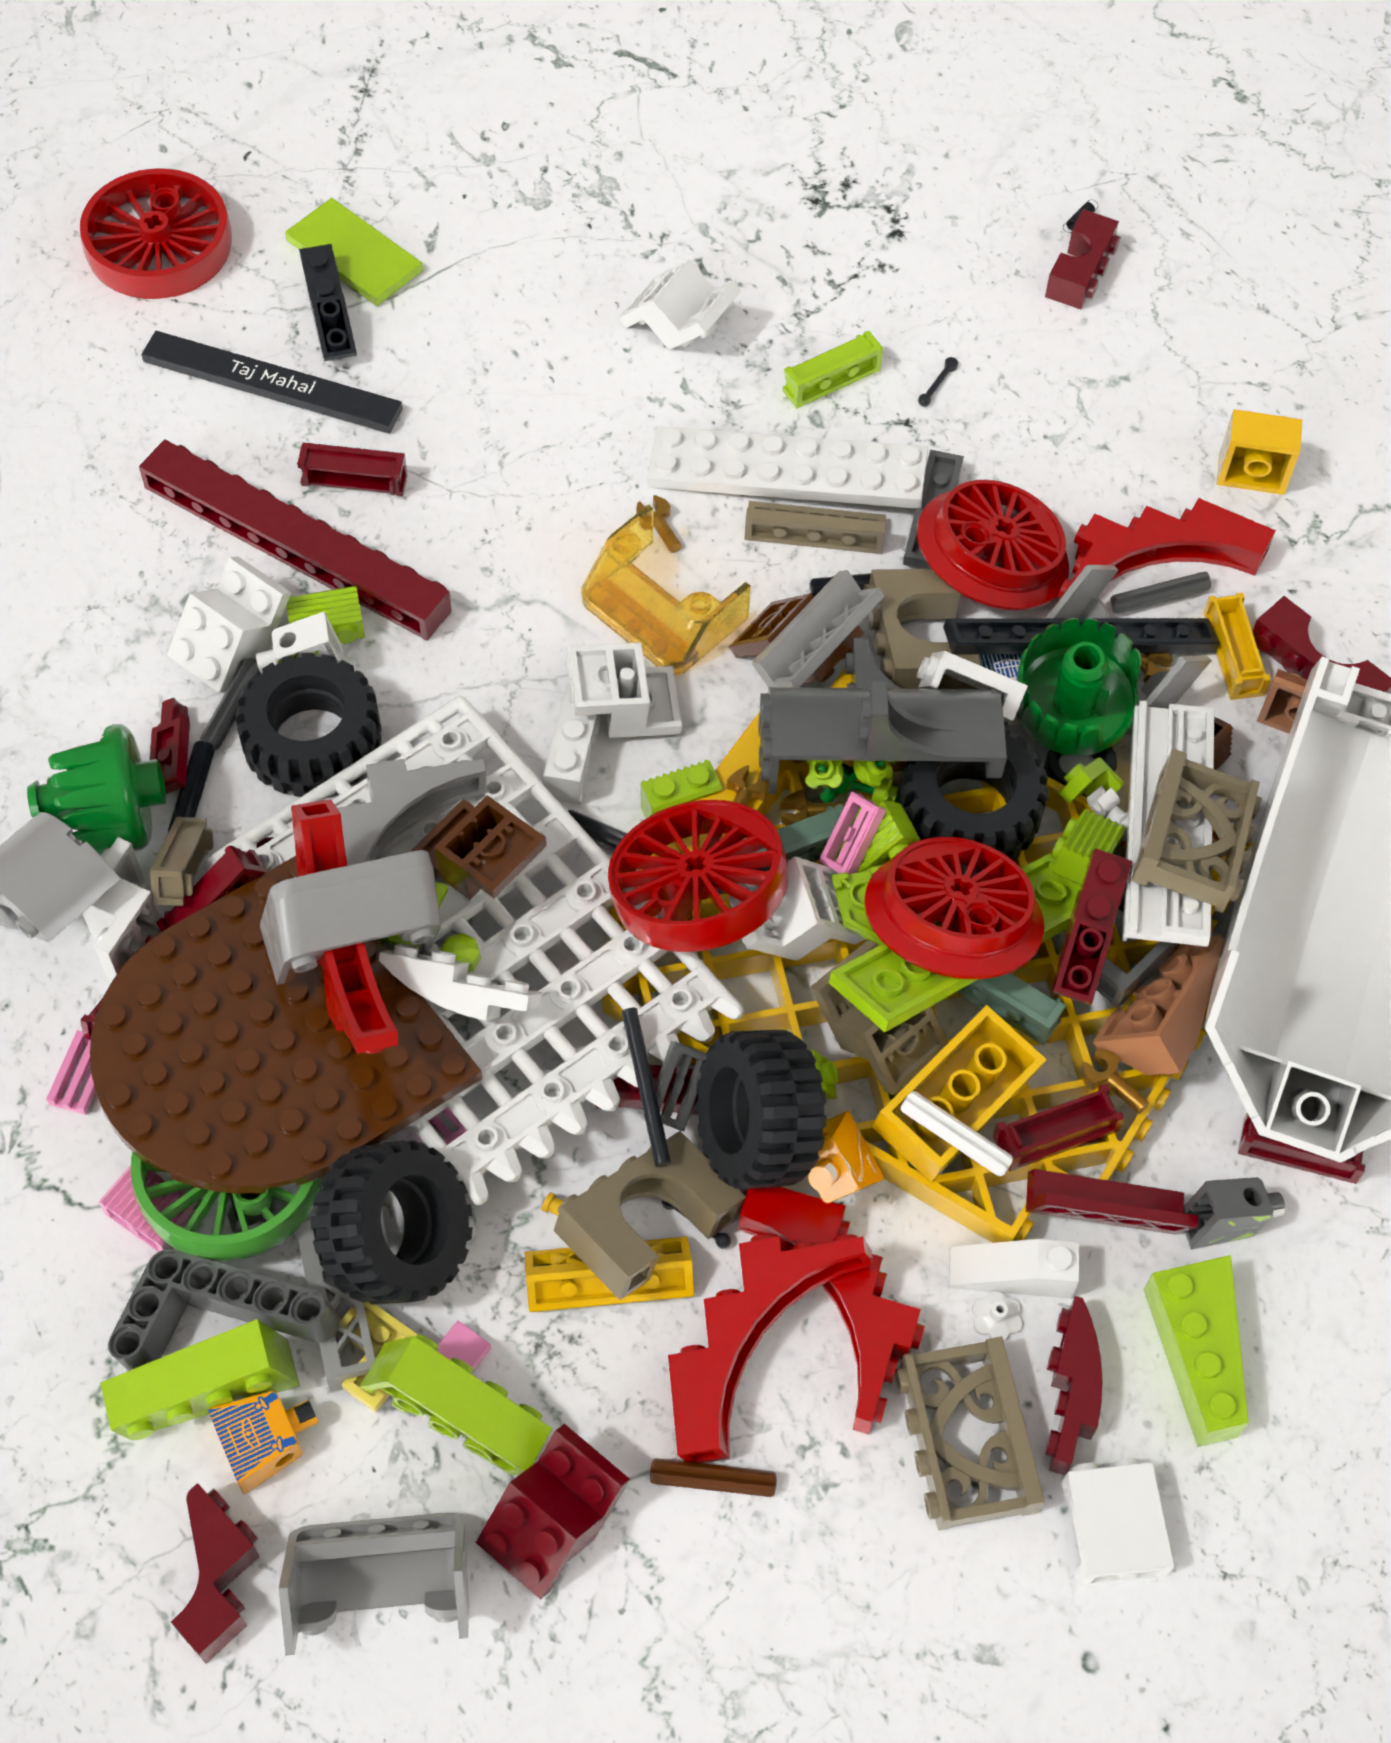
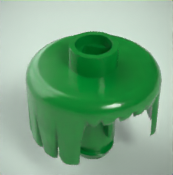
(1078, 687)
(102, 791)

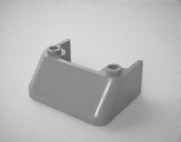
(1082, 602)
(349, 908)
(373, 1567)

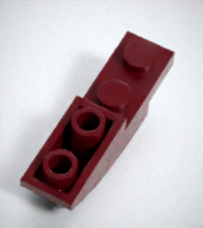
(1091, 926)
(1079, 1373)

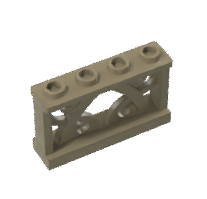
(1159, 859)
(993, 1380)

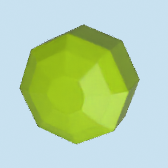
(465, 949)

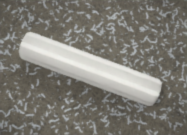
(957, 1133)

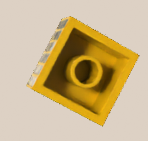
(1259, 452)

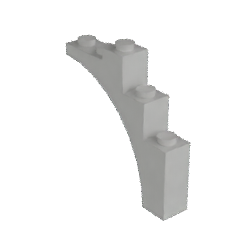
(401, 800)

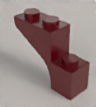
(222, 1555)

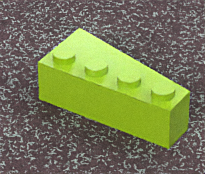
(1201, 1341)
(197, 1378)
(458, 1403)

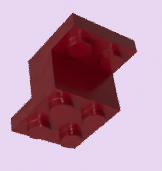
(552, 1511)

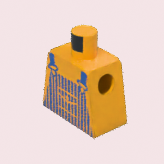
(260, 1435)

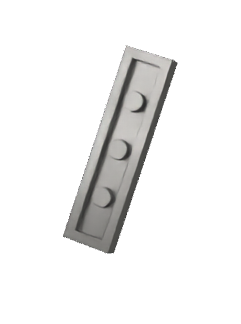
(816, 632)
(331, 1349)

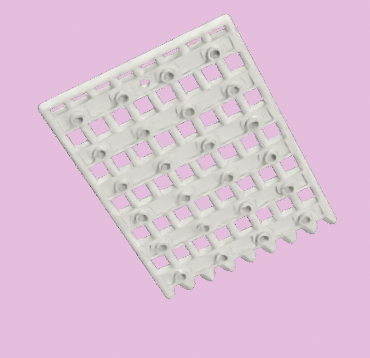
(584, 1074)

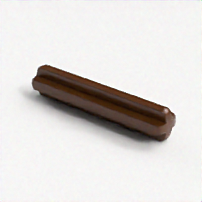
(713, 1477)

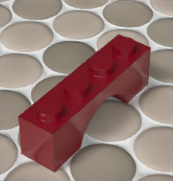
(1285, 638)

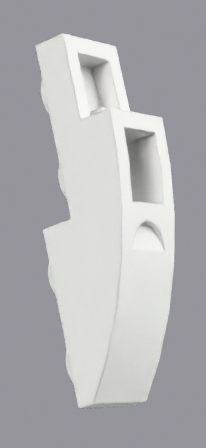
(449, 986)

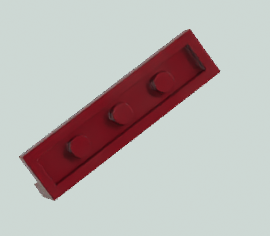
(1107, 1202)

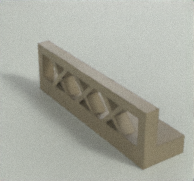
(815, 527)

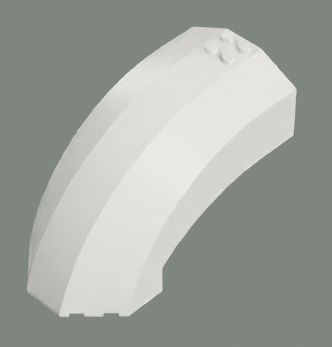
(1309, 940)

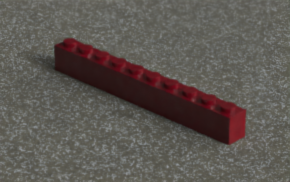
(296, 538)

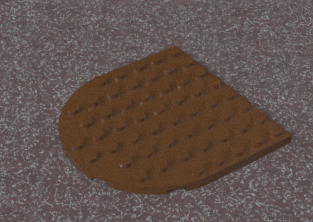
(248, 1077)

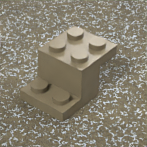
(892, 1054)

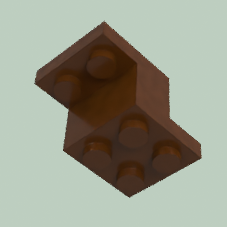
(773, 621)
(481, 847)

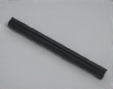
(646, 1087)

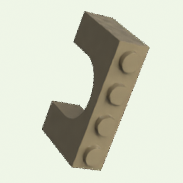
(908, 597)
(605, 1241)

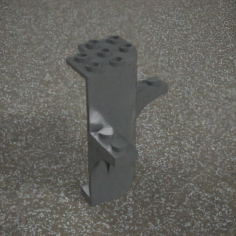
(879, 722)

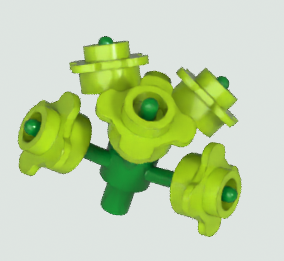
(839, 778)

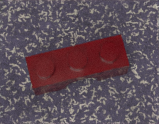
(1090, 244)

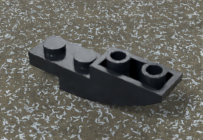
(327, 302)

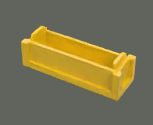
(1237, 648)

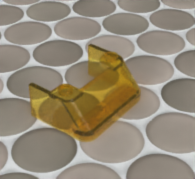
(645, 613)

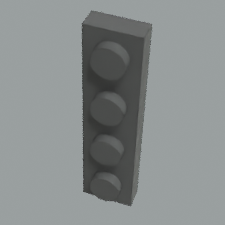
(940, 477)

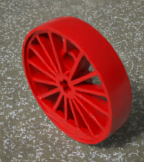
(162, 230)
(684, 879)

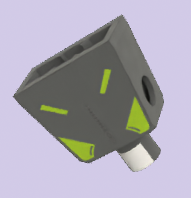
(1231, 1210)

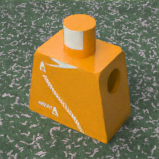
(844, 1161)

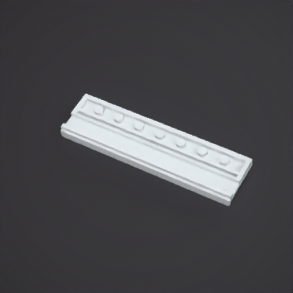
(1153, 910)

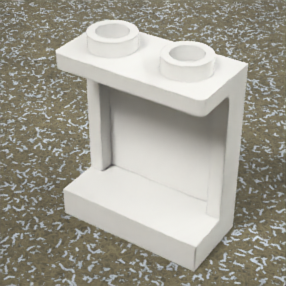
(945, 663)
(1118, 1522)

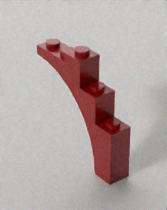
(1200, 535)
(349, 982)
(773, 1280)
(875, 1324)

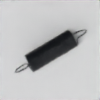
(1071, 222)

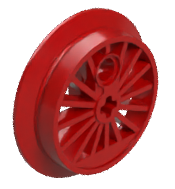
(969, 533)
(986, 919)

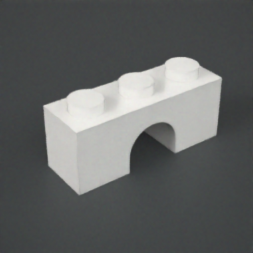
(569, 752)

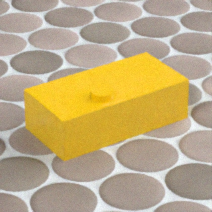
(966, 1079)

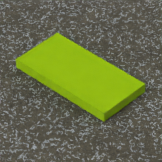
(362, 254)

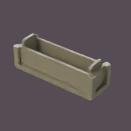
(180, 860)

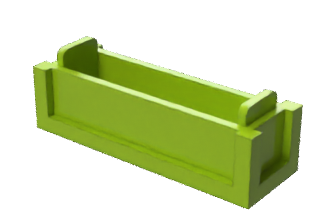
(833, 369)

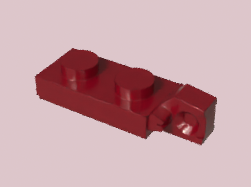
(171, 744)

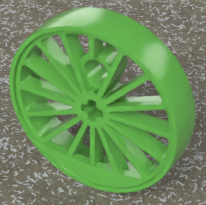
(219, 1246)

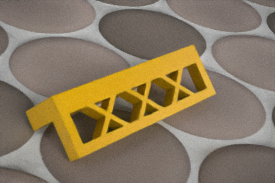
(573, 1285)

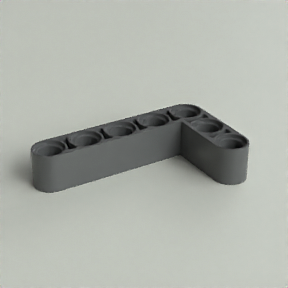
(221, 1296)

